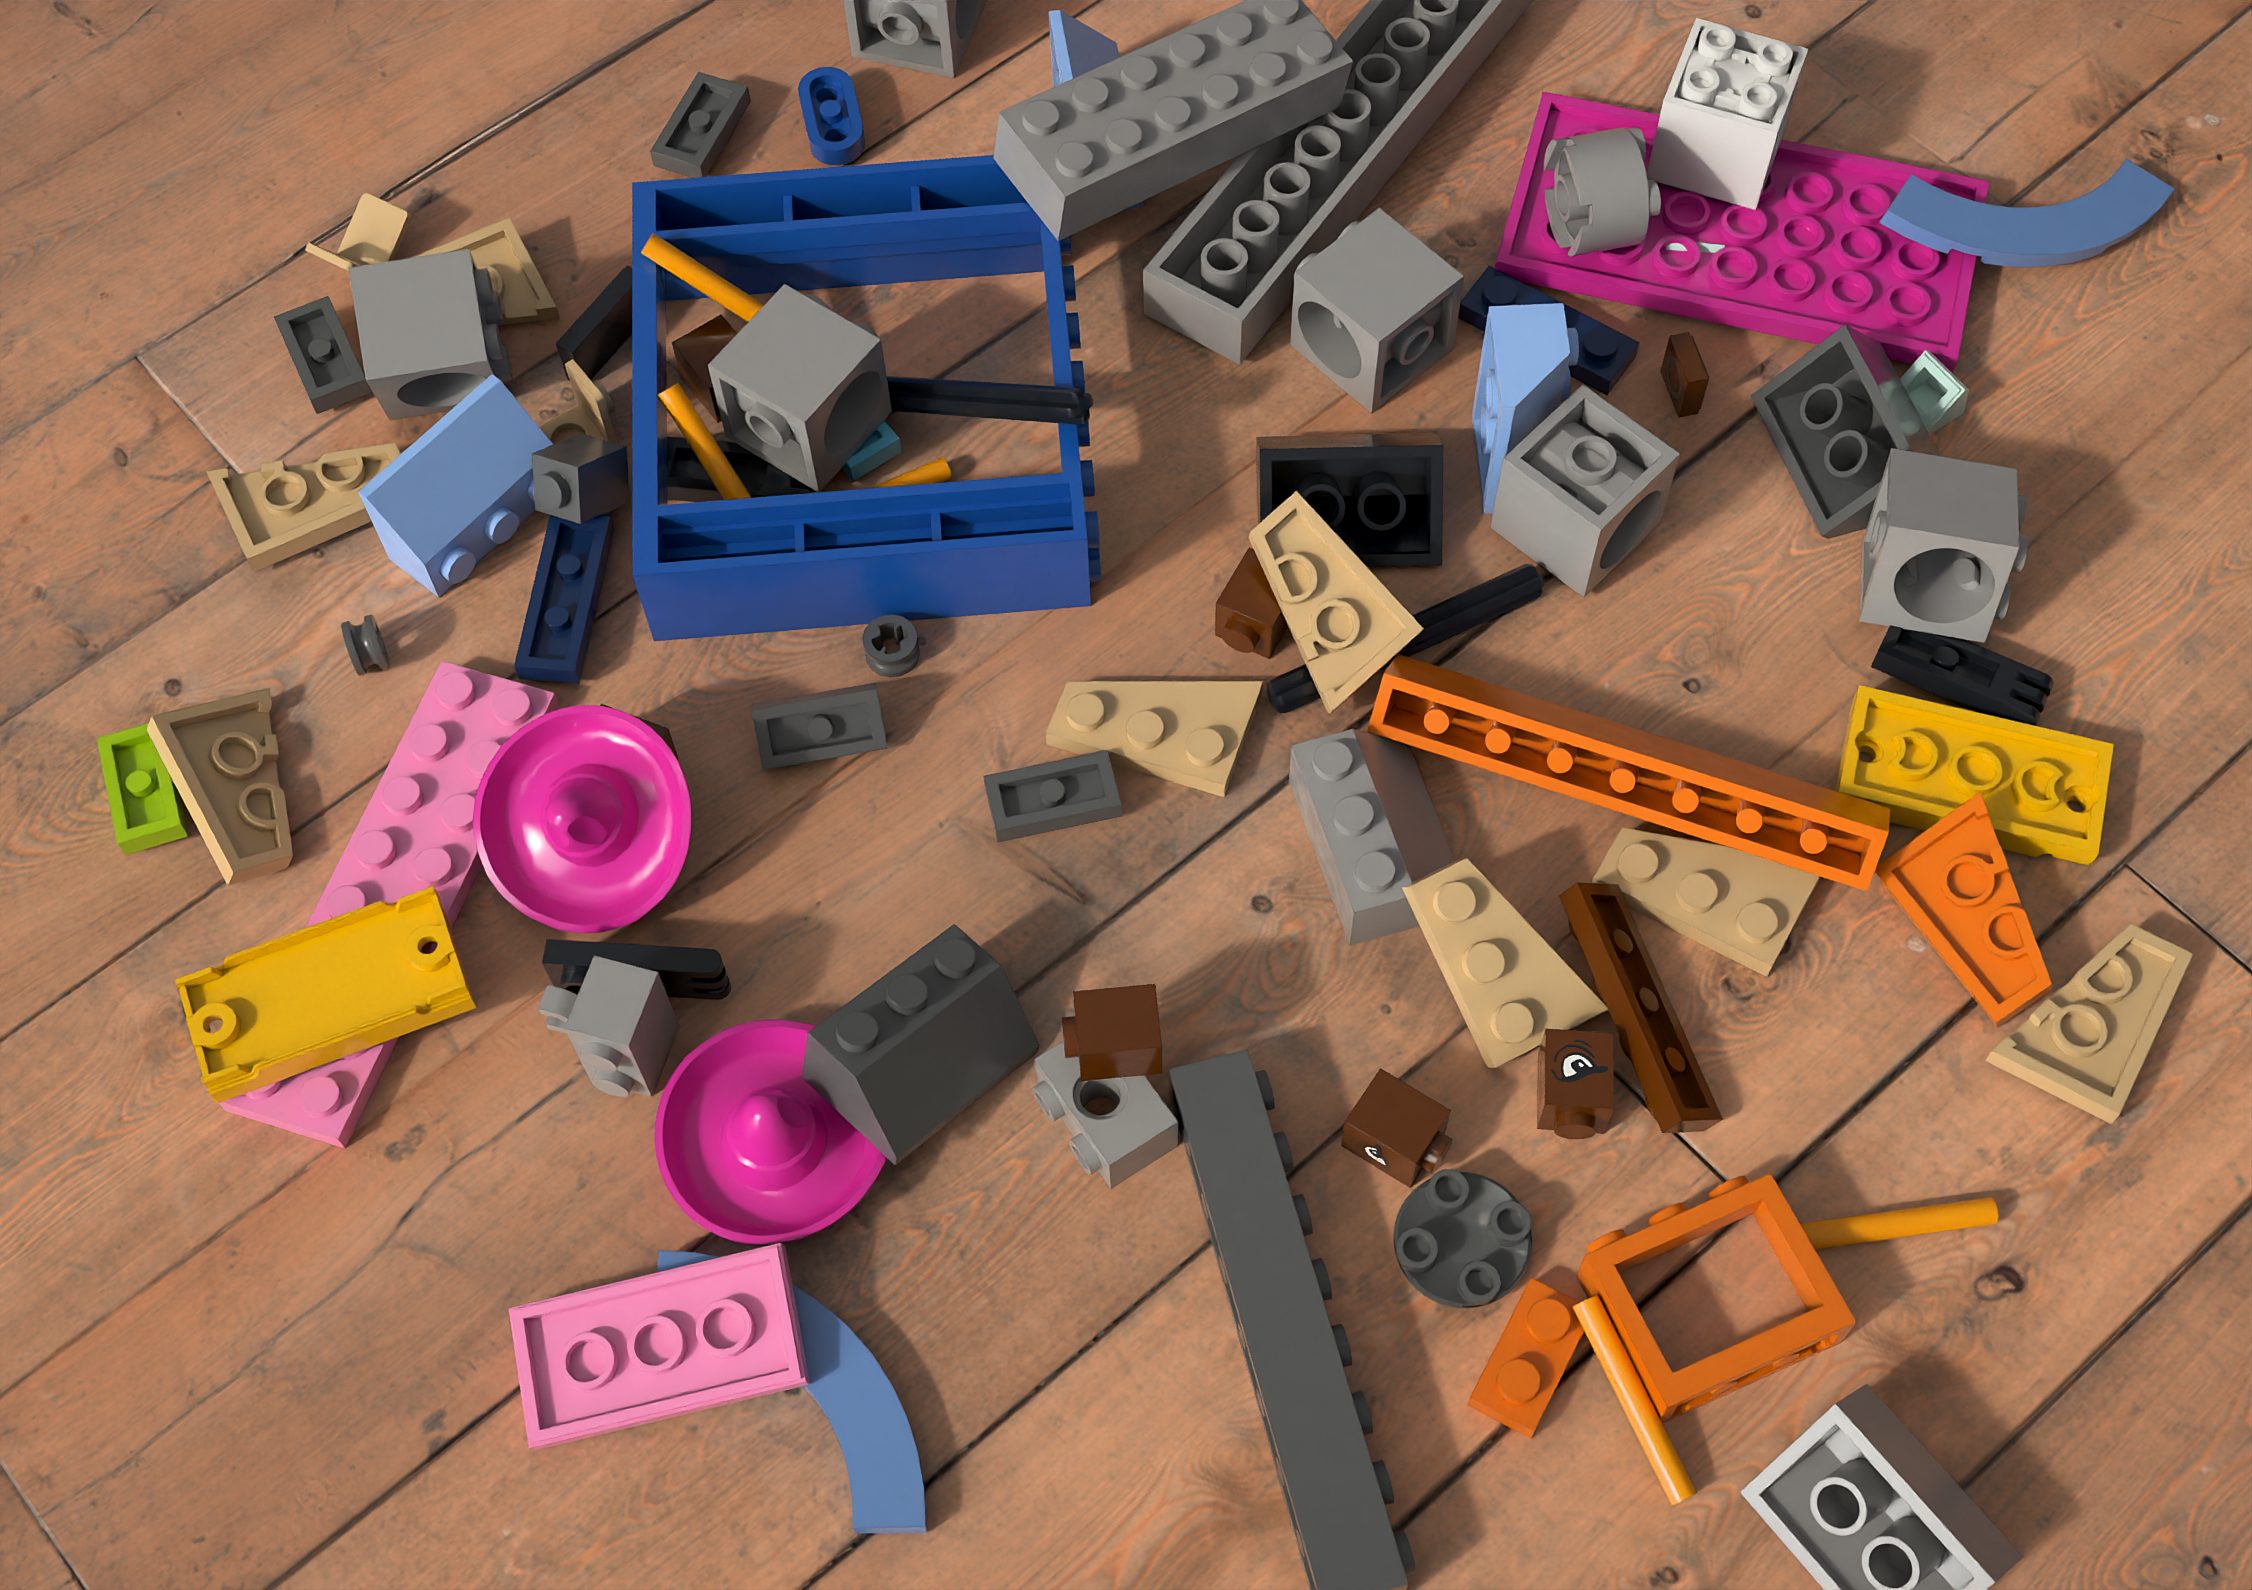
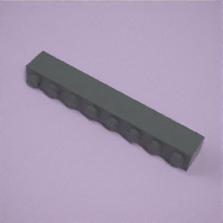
(1284, 1329)

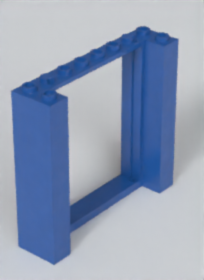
(858, 550)

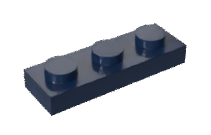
(1602, 350)
(564, 600)

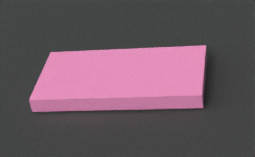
(658, 1346)

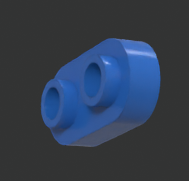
(831, 116)

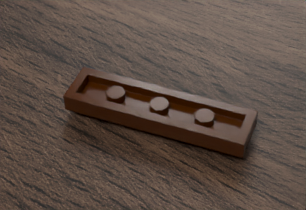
(1640, 1008)

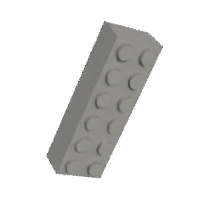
(1169, 111)

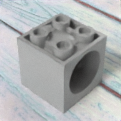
(913, 33)
(1375, 309)
(428, 331)
(801, 387)
(1583, 490)
(1942, 545)

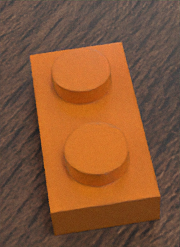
(1529, 1359)

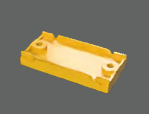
(1941, 756)
(324, 993)

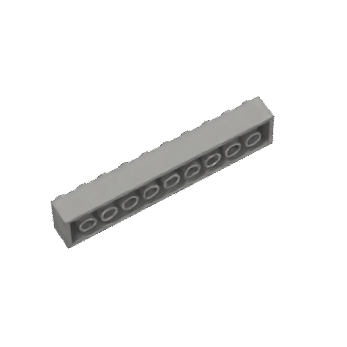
(1238, 251)

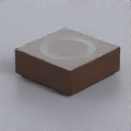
(1684, 374)

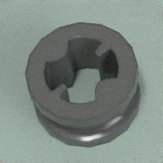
(365, 645)
(876, 655)

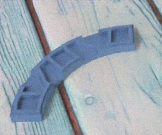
(2029, 234)
(862, 1412)

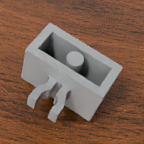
(616, 1025)

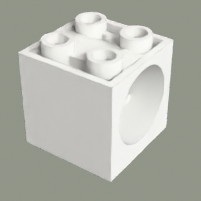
(1725, 113)

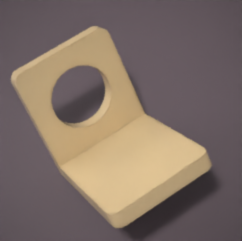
(371, 235)
(591, 411)

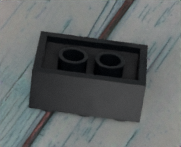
(1368, 488)

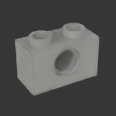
(1110, 1143)

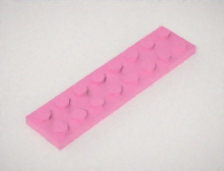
(406, 841)

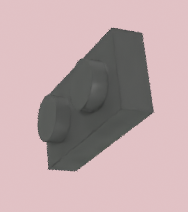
(700, 126)
(322, 354)
(819, 726)
(1052, 796)

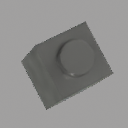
(580, 478)

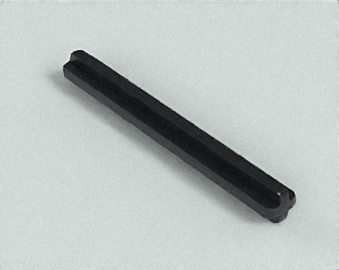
(990, 400)
(1439, 624)

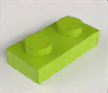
(140, 791)

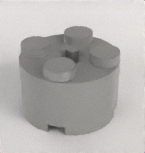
(1600, 190)

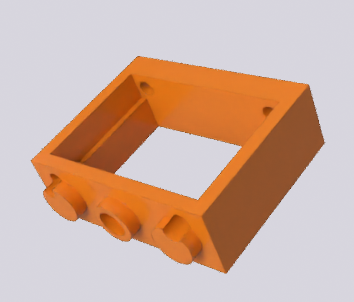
(1750, 1360)

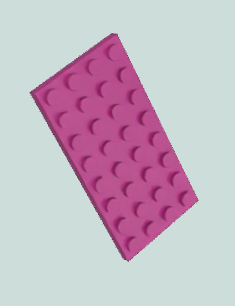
(1786, 270)

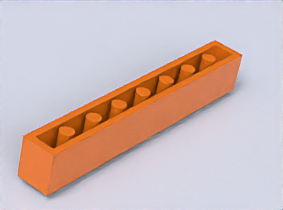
(1631, 771)

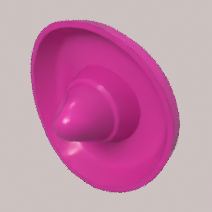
(583, 819)
(754, 1143)

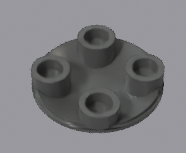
(1462, 1239)

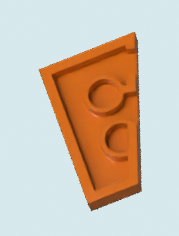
(1969, 910)

